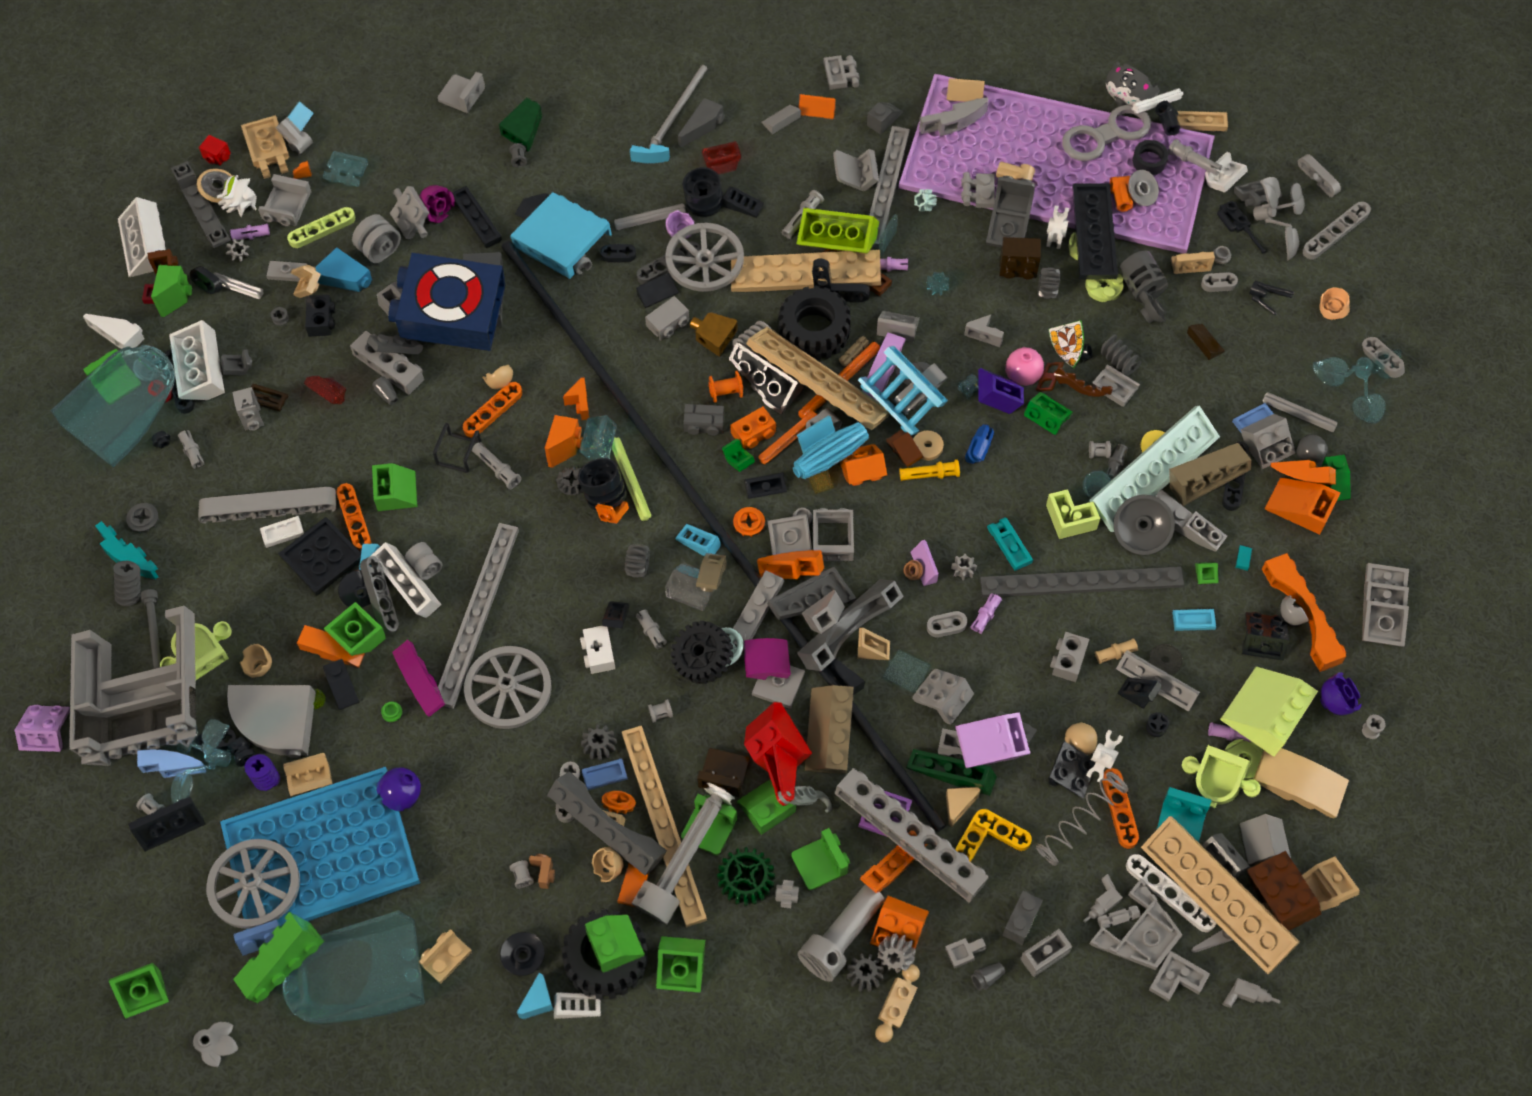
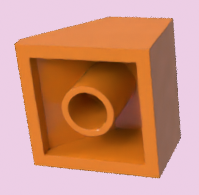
(562, 440)
(864, 465)

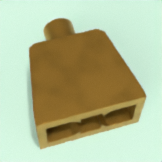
(714, 331)

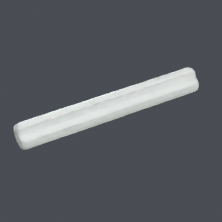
(1152, 103)

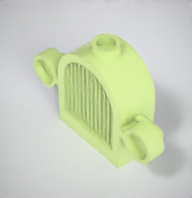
(207, 649)
(1221, 776)

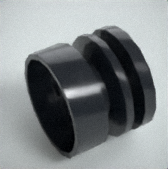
(703, 192)
(602, 483)

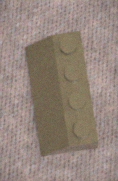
(829, 729)

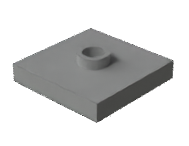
(790, 534)
(780, 689)

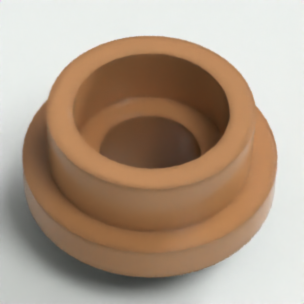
(909, 570)

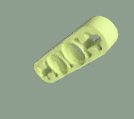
(320, 226)

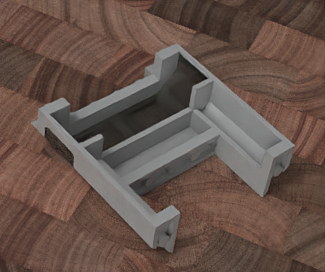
(132, 710)

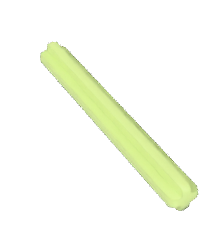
(630, 480)

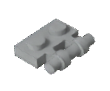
(836, 74)
(984, 190)

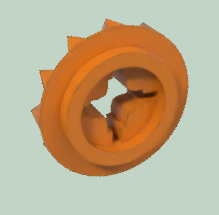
(741, 517)
(625, 800)

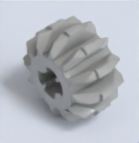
(896, 953)

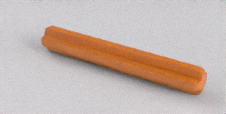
(785, 440)

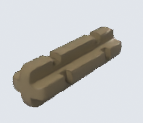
(853, 351)

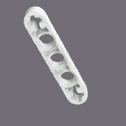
(1165, 883)

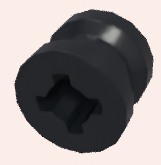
(1161, 723)

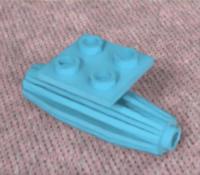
(825, 447)

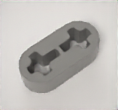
(1219, 282)

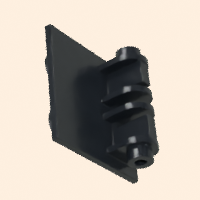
(1071, 770)

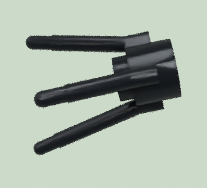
(1260, 290)

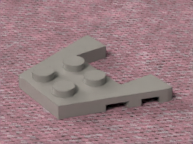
(1149, 937)

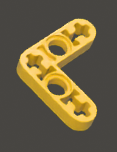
(984, 829)

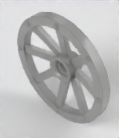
(704, 258)
(510, 690)
(254, 886)

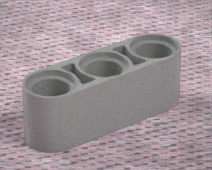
(934, 376)

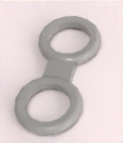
(1105, 134)

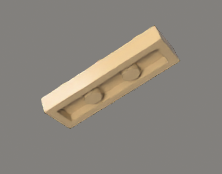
(1203, 120)

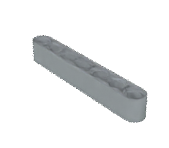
(266, 504)

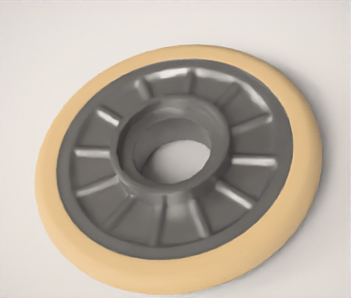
(208, 178)

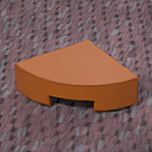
(302, 171)

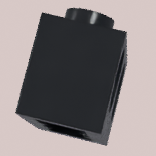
(318, 311)

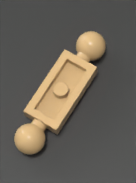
(897, 1003)

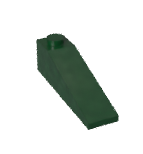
(952, 771)

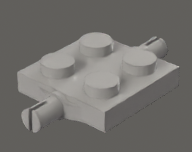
(409, 213)

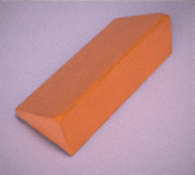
(817, 106)

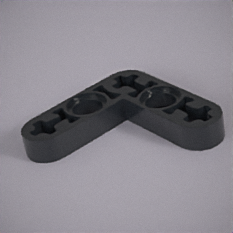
(859, 293)

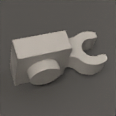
(962, 952)

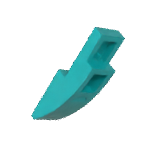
(120, 551)

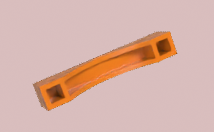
(1325, 648)

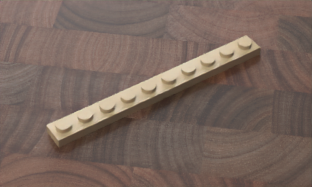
(662, 821)

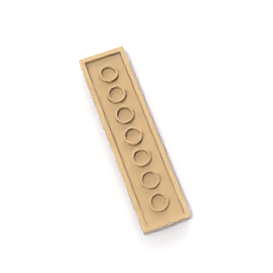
(795, 270)
(818, 378)
(1220, 895)

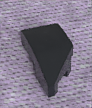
(529, 205)

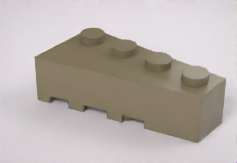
(1208, 473)

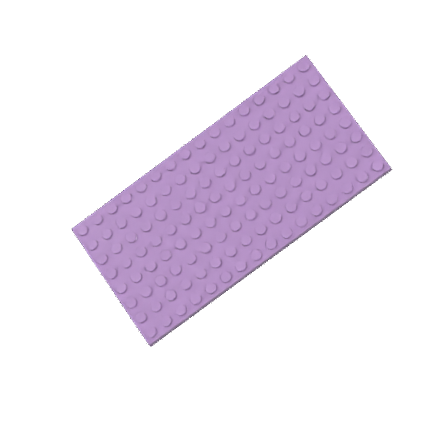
(1031, 132)

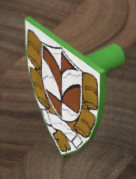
(1068, 341)

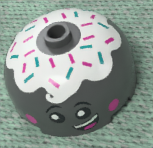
(1129, 85)

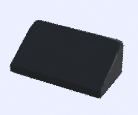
(657, 290)
(765, 485)

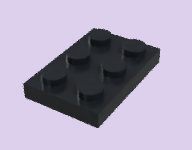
(167, 824)

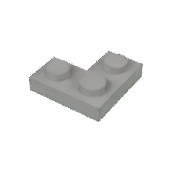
(1178, 971)

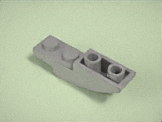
(960, 117)
(1193, 525)

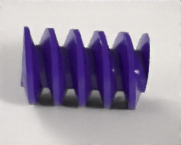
(262, 772)

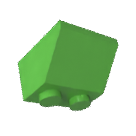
(170, 289)
(356, 631)
(764, 808)
(613, 941)
(680, 964)

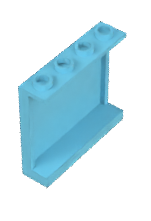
(559, 233)

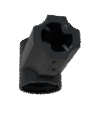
(1168, 118)

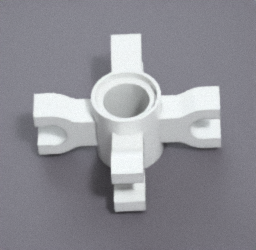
(1057, 227)
(1104, 756)

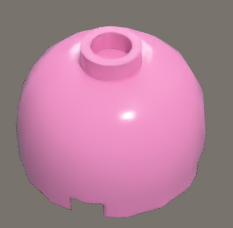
(1024, 366)

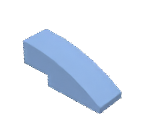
(166, 762)

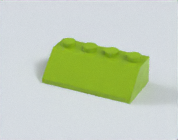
(837, 230)

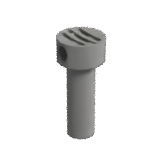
(824, 953)

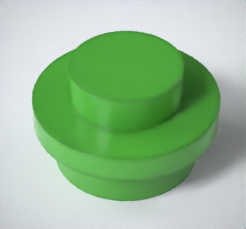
(391, 712)

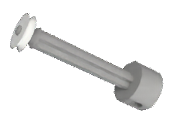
(657, 899)

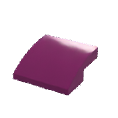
(766, 658)

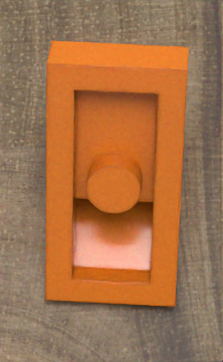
(578, 395)

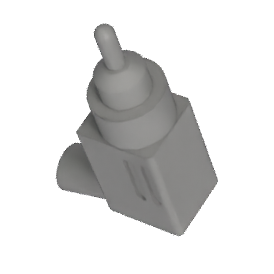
(1105, 901)
(1248, 992)

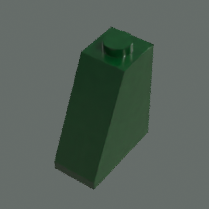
(522, 123)

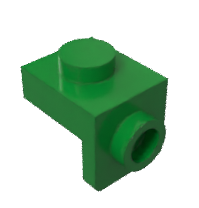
(737, 456)

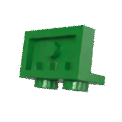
(1047, 413)

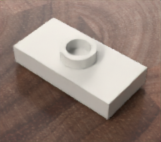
(282, 531)

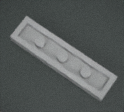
(757, 606)
(1171, 688)

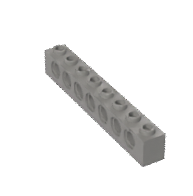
(913, 845)

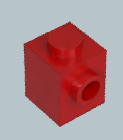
(214, 150)

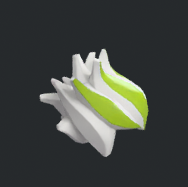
(237, 195)

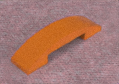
(888, 868)

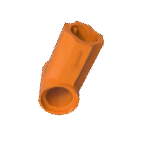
(1122, 197)

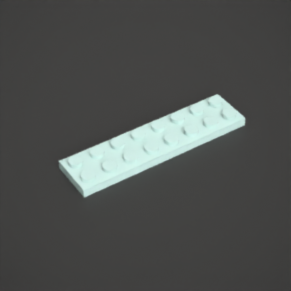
(1151, 469)

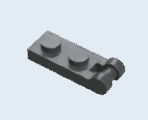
(394, 344)

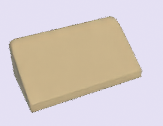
(964, 90)

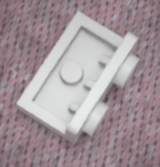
(1229, 174)

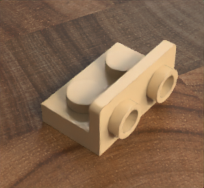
(1192, 262)
(444, 956)

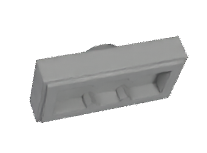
(282, 270)

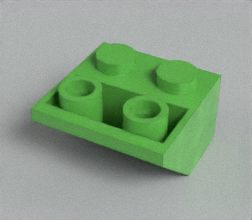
(394, 487)

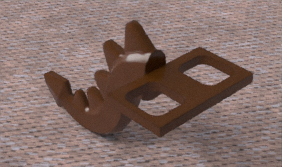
(1069, 379)

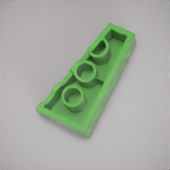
(278, 957)

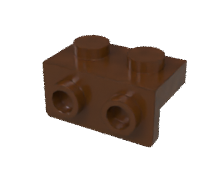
(162, 257)

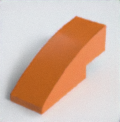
(1307, 471)
(792, 564)
(321, 643)

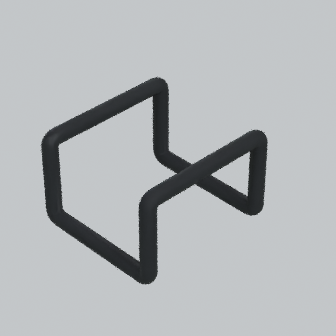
(473, 440)

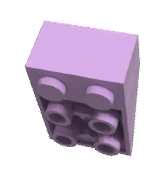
(992, 740)

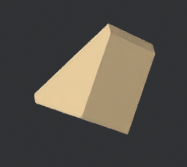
(872, 646)
(959, 801)

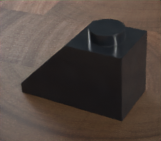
(341, 684)

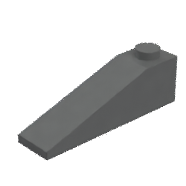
(768, 379)

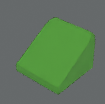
(1207, 572)

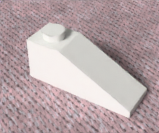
(116, 330)

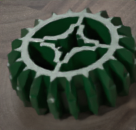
(736, 861)

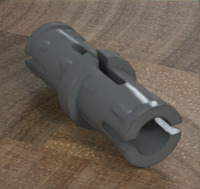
(1116, 461)

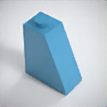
(343, 272)

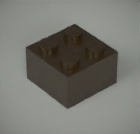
(1020, 257)

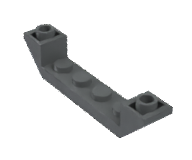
(200, 206)

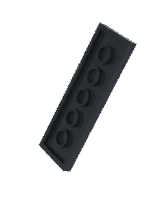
(1094, 231)

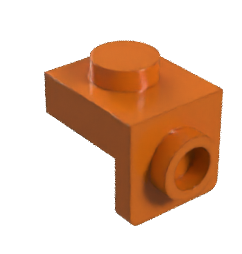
(610, 514)

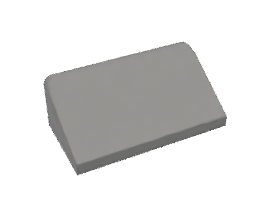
(782, 118)

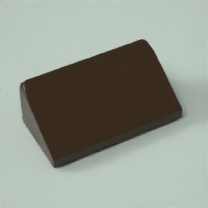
(1205, 341)

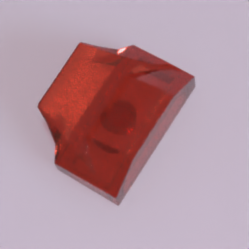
(722, 157)
(327, 388)

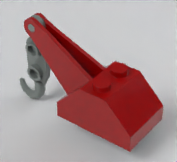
(779, 750)

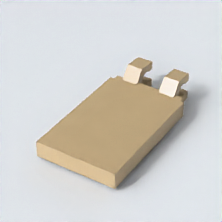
(266, 145)

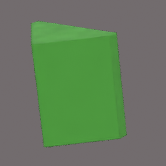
(139, 990)

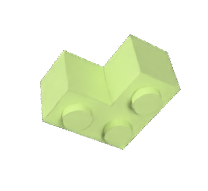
(1071, 519)

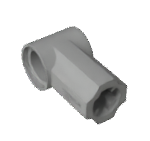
(297, 139)

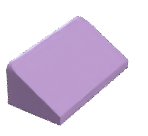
(923, 555)

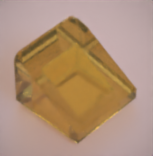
(821, 482)

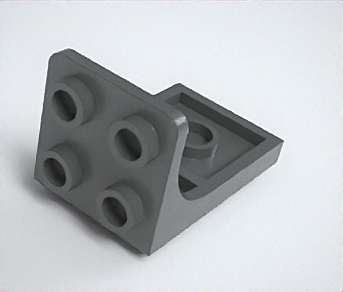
(1010, 210)

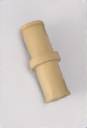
(1116, 651)

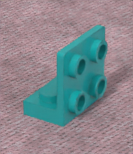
(1186, 809)

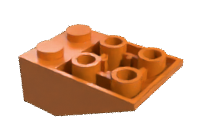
(1303, 503)

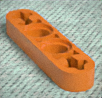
(489, 407)
(352, 518)
(1121, 808)

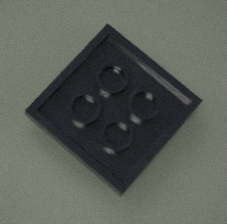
(321, 556)

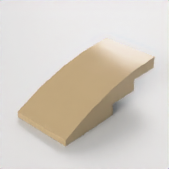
(1302, 781)

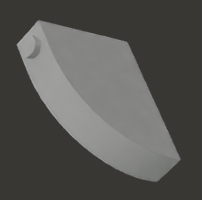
(274, 716)

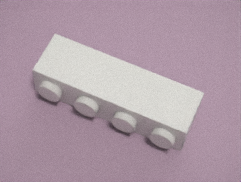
(406, 580)

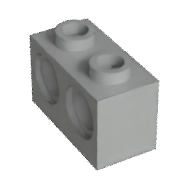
(1071, 657)

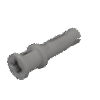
(1188, 154)
(811, 203)
(502, 470)

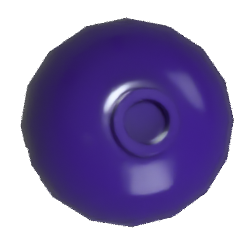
(1340, 695)
(399, 788)

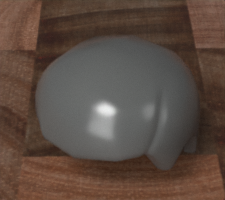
(1312, 448)

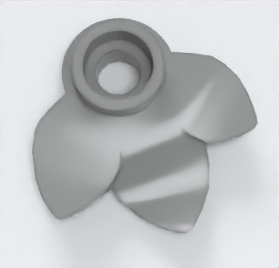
(219, 1043)

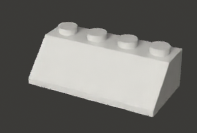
(140, 235)
(196, 362)

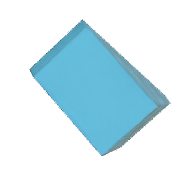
(537, 999)

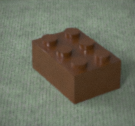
(1284, 891)

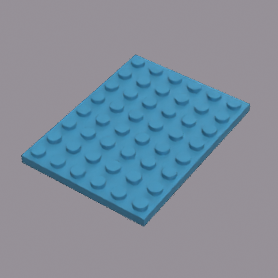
(342, 843)

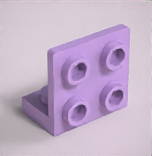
(41, 728)

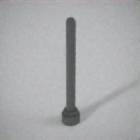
(149, 599)

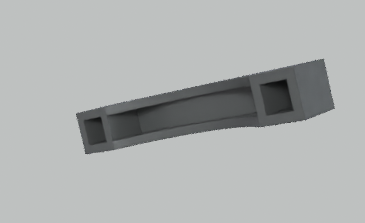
(874, 601)
(635, 848)

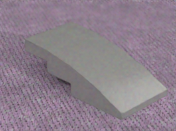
(1385, 605)

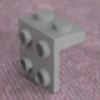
(462, 92)
(856, 172)
(944, 693)

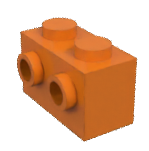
(754, 428)

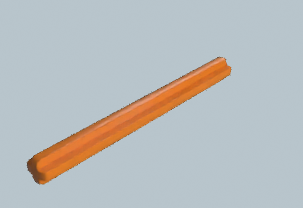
(849, 371)

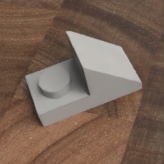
(980, 330)

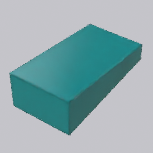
(1243, 558)

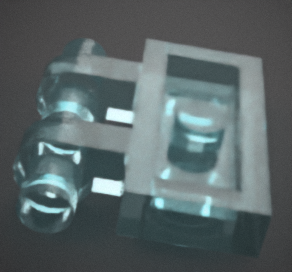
(347, 164)

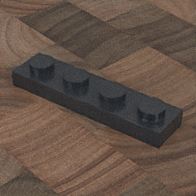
(476, 217)

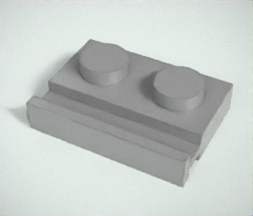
(1122, 385)

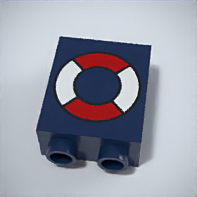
(448, 301)

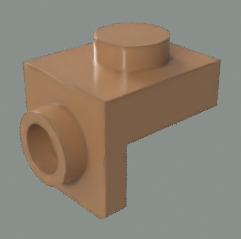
(546, 873)

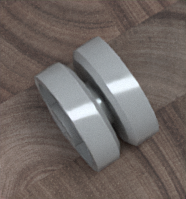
(376, 238)

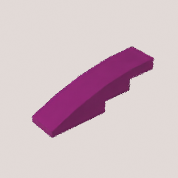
(418, 678)

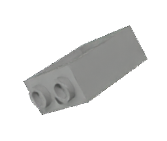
(834, 552)

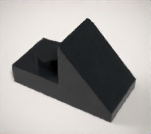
(1140, 691)

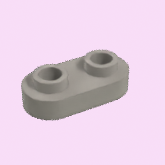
(945, 622)

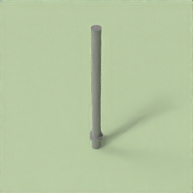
(657, 140)

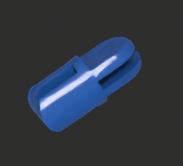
(979, 444)

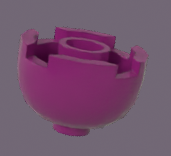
(436, 200)

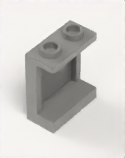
(285, 200)

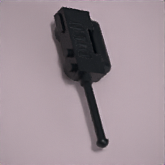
(1239, 223)

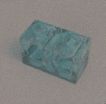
(598, 437)

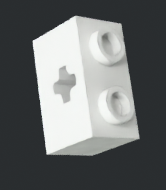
(603, 659)

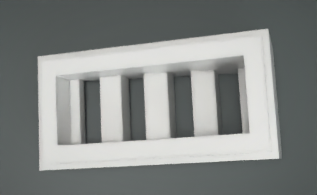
(568, 1013)

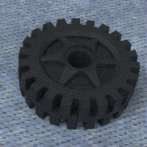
(711, 662)

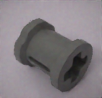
(518, 155)

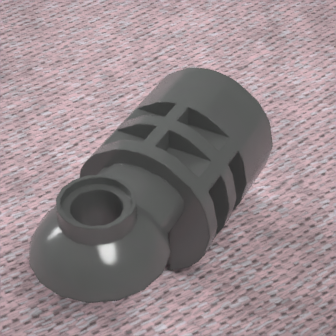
(1145, 283)

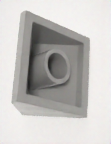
(897, 324)
(1263, 838)

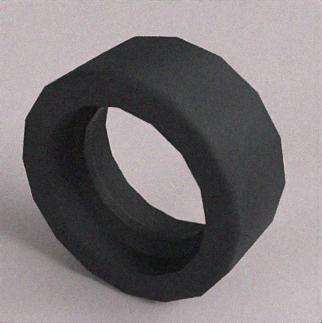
(1154, 147)

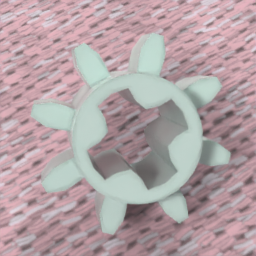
(925, 200)

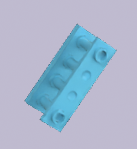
(907, 371)

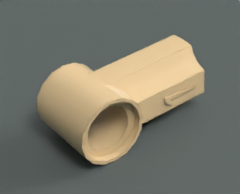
(1020, 172)

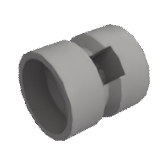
(423, 560)

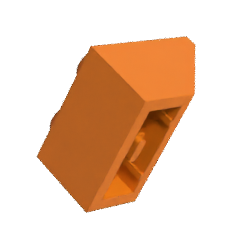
(901, 919)

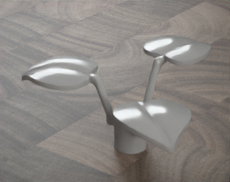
(1268, 211)

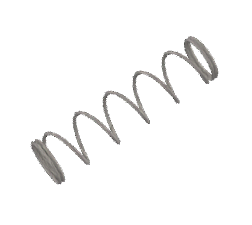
(1124, 789)

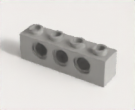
(406, 381)

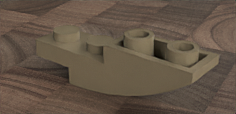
(711, 572)

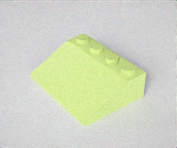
(1269, 708)

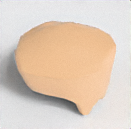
(1334, 303)

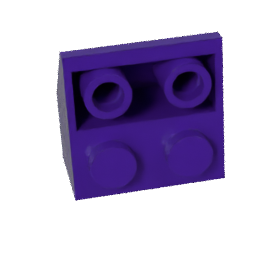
(999, 391)

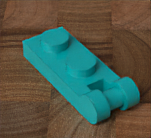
(1010, 544)

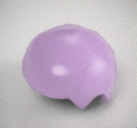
(677, 221)

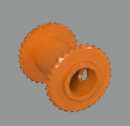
(725, 386)

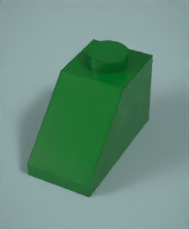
(1342, 475)

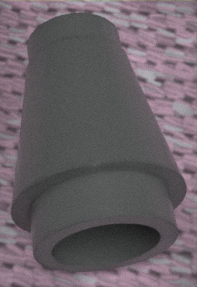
(385, 390)
(987, 976)

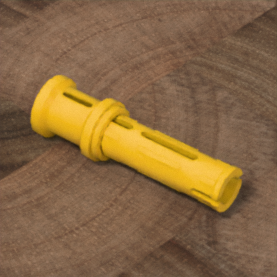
(940, 470)

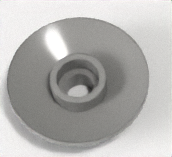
(1143, 188)

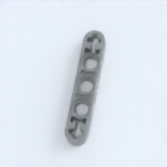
(1340, 224)

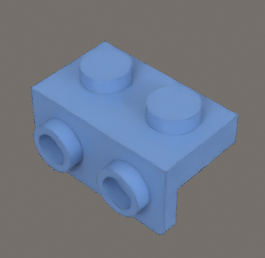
(251, 939)

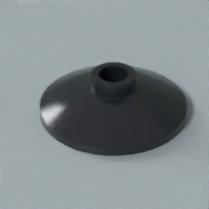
(350, 585)
(518, 944)

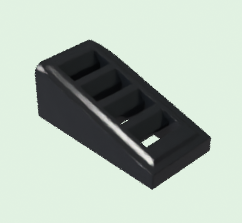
(734, 205)
(846, 676)

